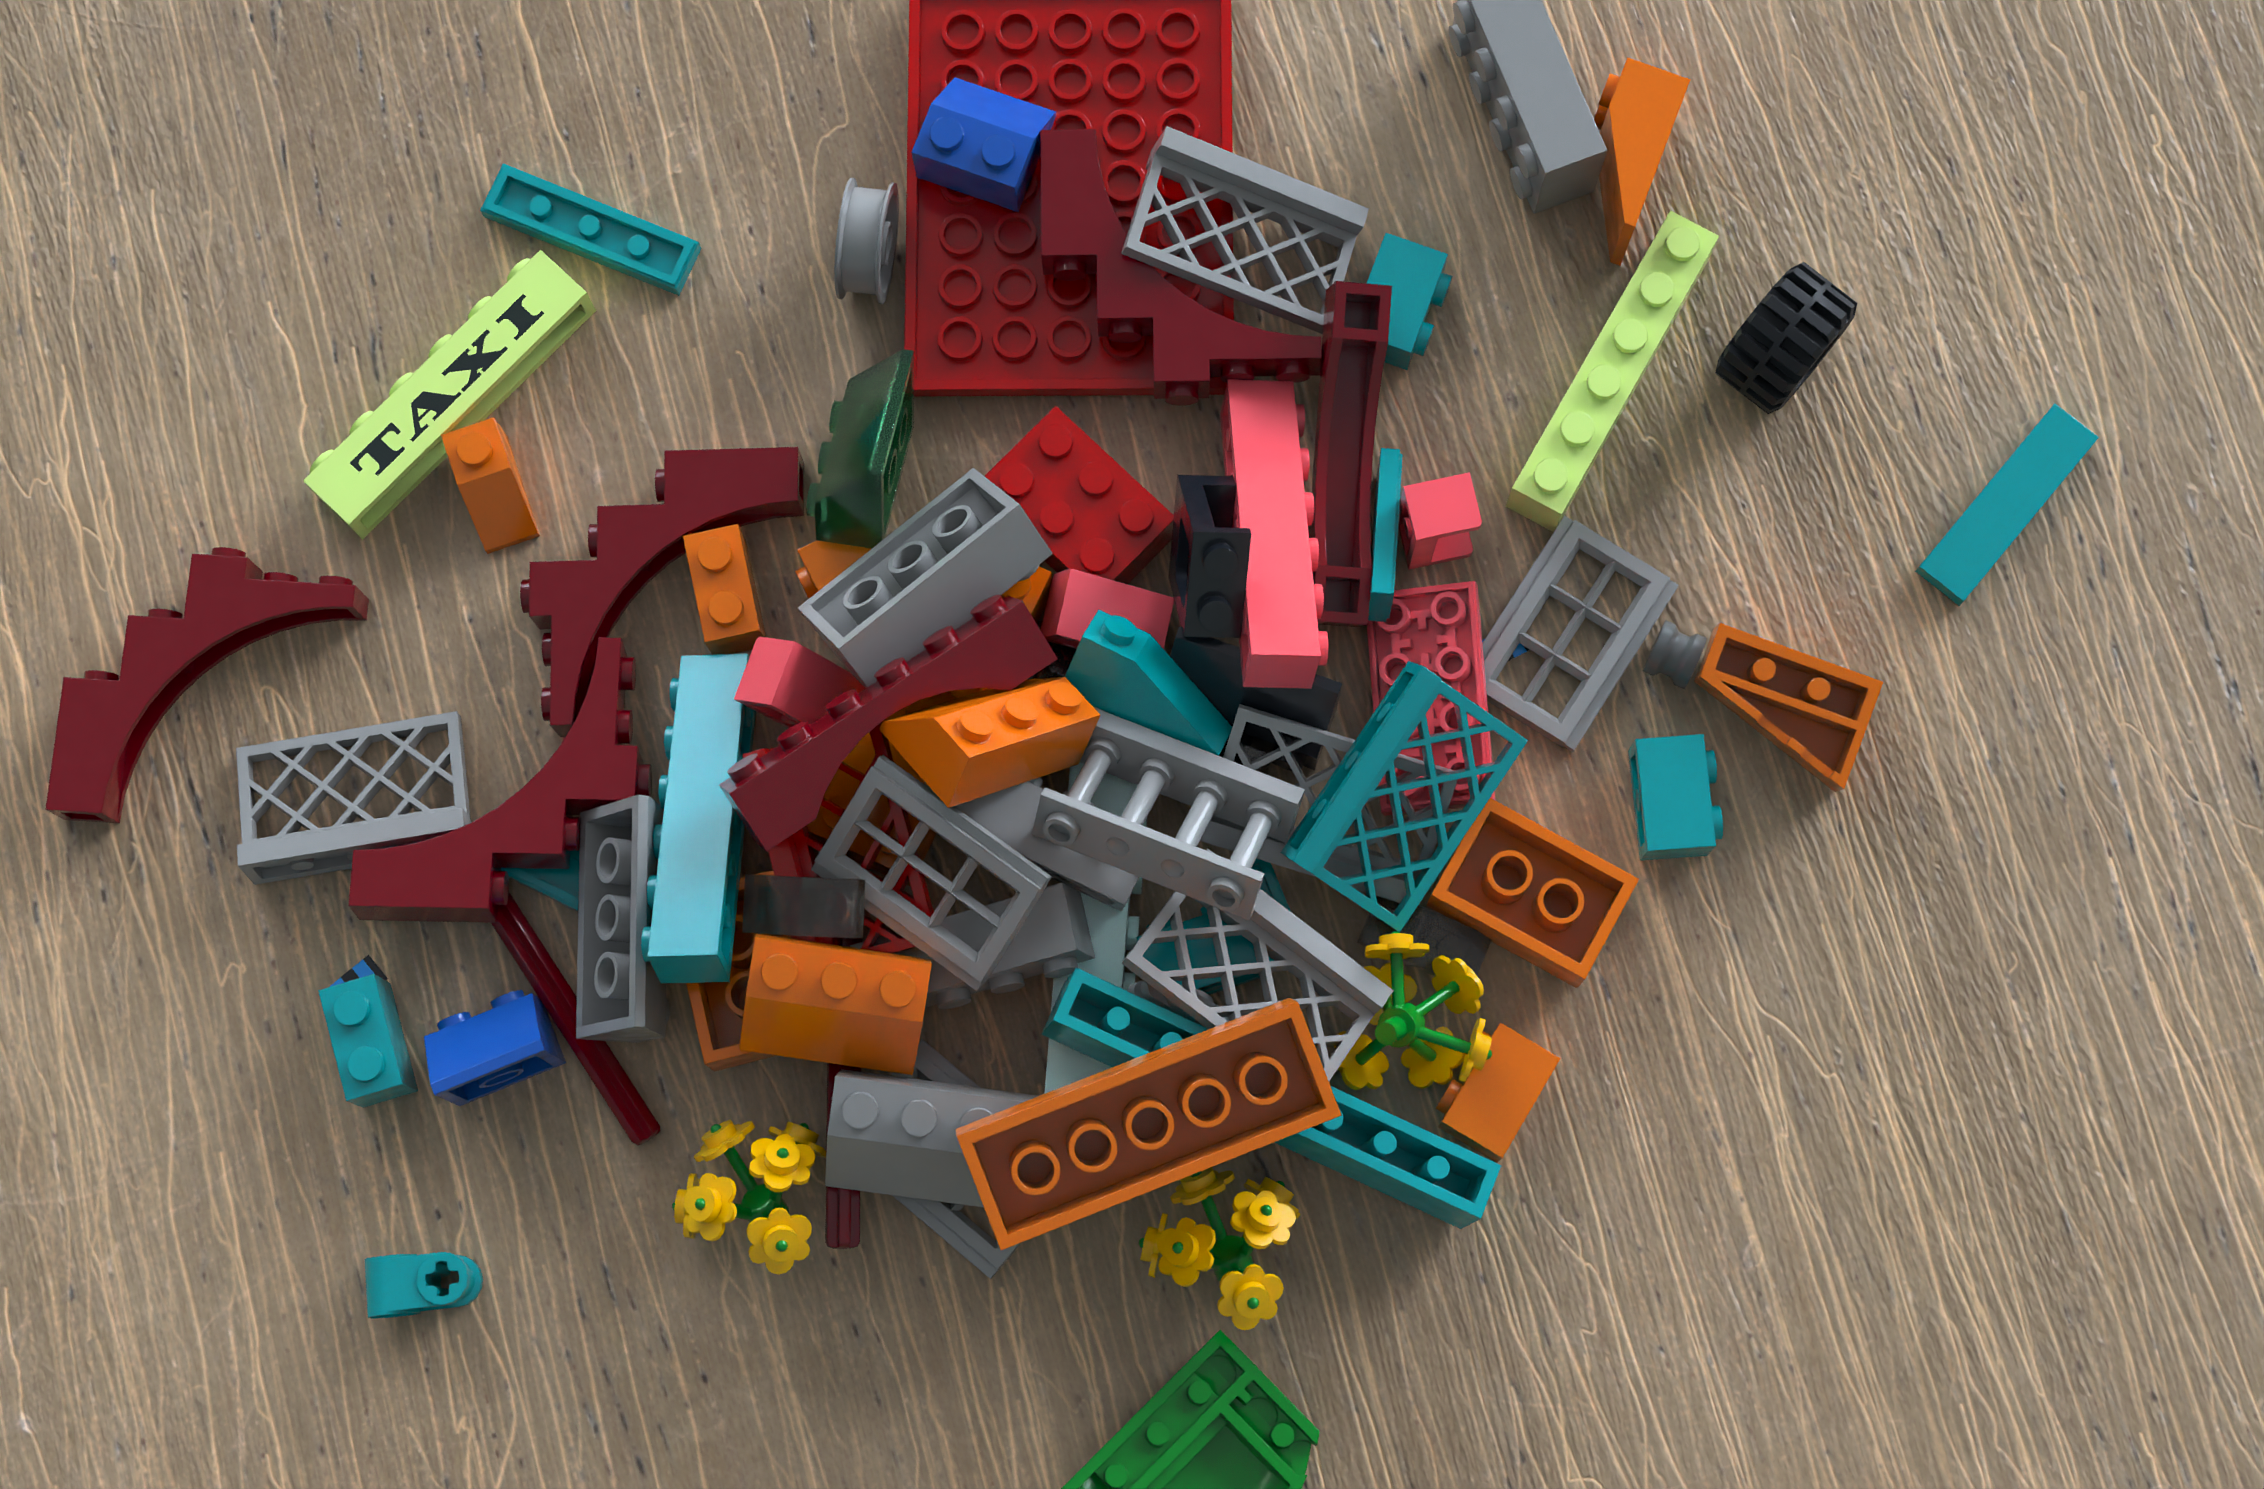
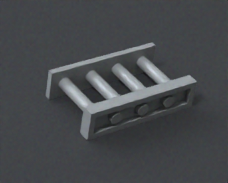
(1186, 775)

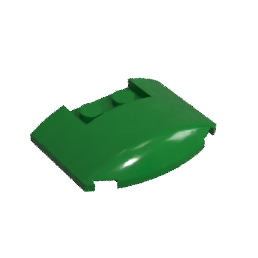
(1208, 1429)

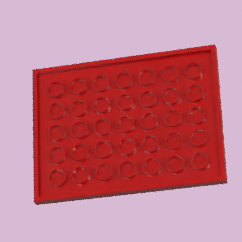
(974, 269)

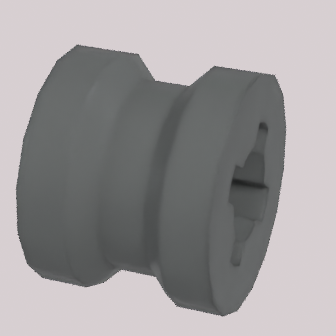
(1675, 654)

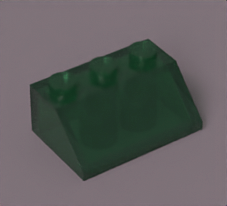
(865, 455)

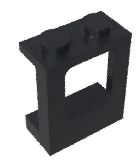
(1208, 557)

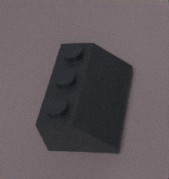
(1218, 675)

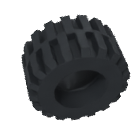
(1786, 337)

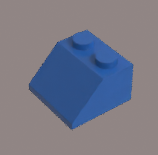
(981, 143)
(491, 1049)

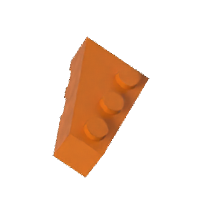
(1792, 699)

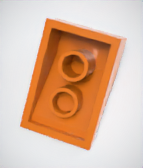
(1635, 126)

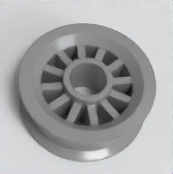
(866, 240)

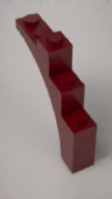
(1134, 300)
(639, 541)
(111, 718)
(460, 872)

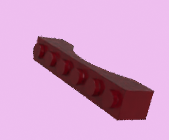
(1344, 445)
(787, 785)

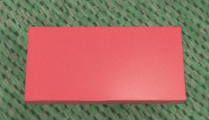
(1443, 633)

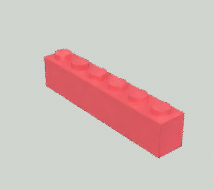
(1281, 601)

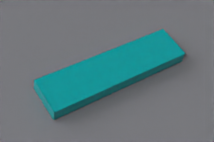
(591, 229)
(2006, 504)

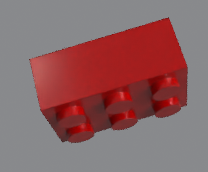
(1083, 501)

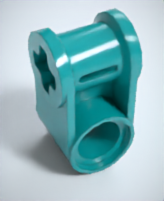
(412, 1283)

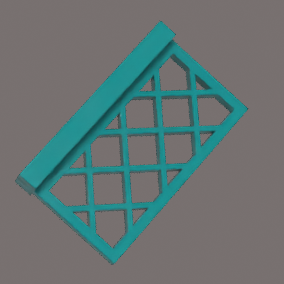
(1363, 769)

